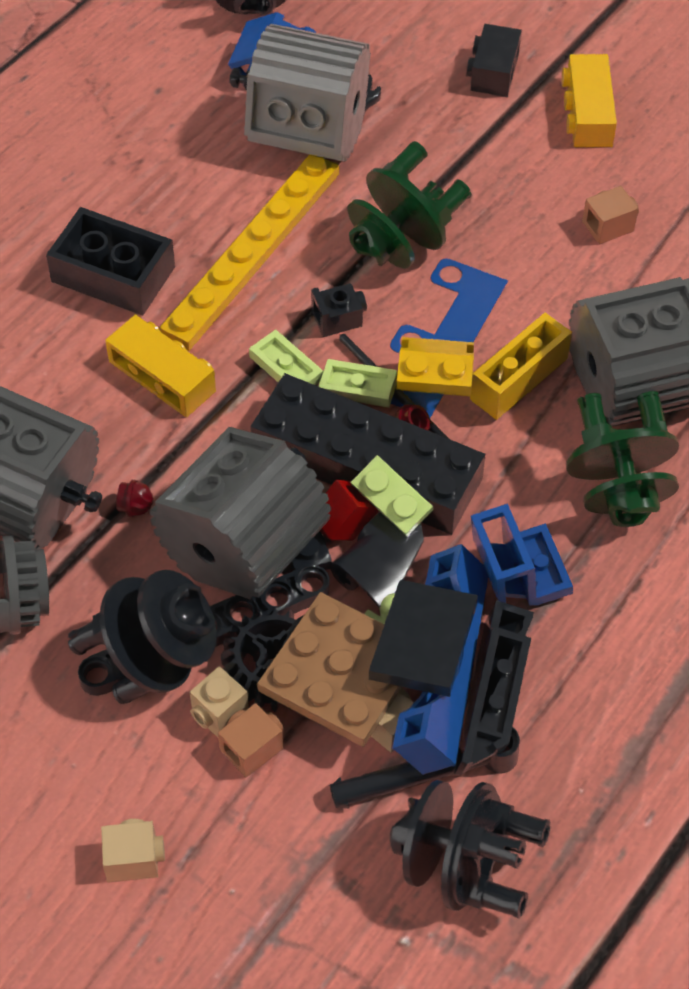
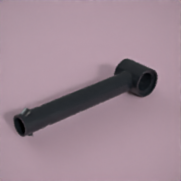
(406, 776)

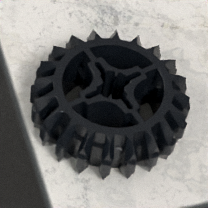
(263, 641)

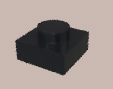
(313, 554)

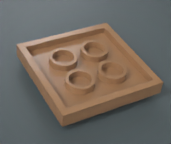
(327, 668)

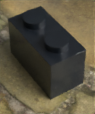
(495, 60)

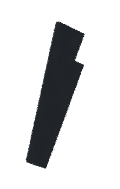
(495, 685)

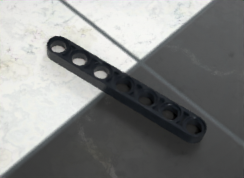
(287, 584)

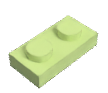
(280, 356)
(360, 382)
(392, 495)

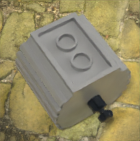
(305, 92)

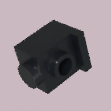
(338, 309)

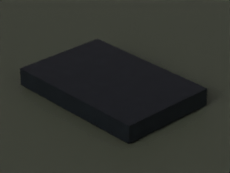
(423, 638)

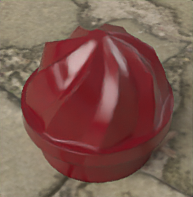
(414, 415)
(134, 498)

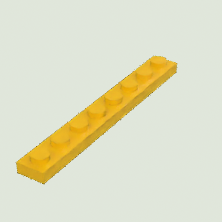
(249, 251)

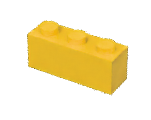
(589, 100)
(161, 365)
(520, 365)

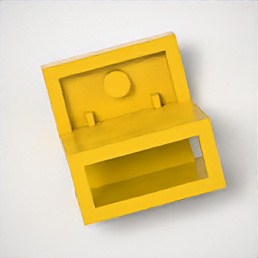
(435, 366)

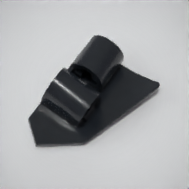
(378, 558)

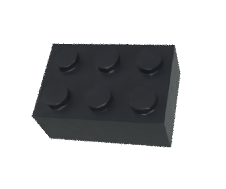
(111, 260)

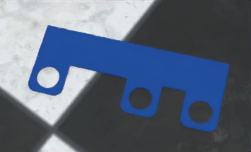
(464, 320)

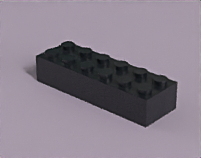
(346, 436)

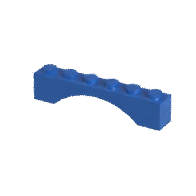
(432, 726)

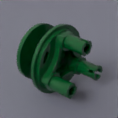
(405, 209)
(621, 455)

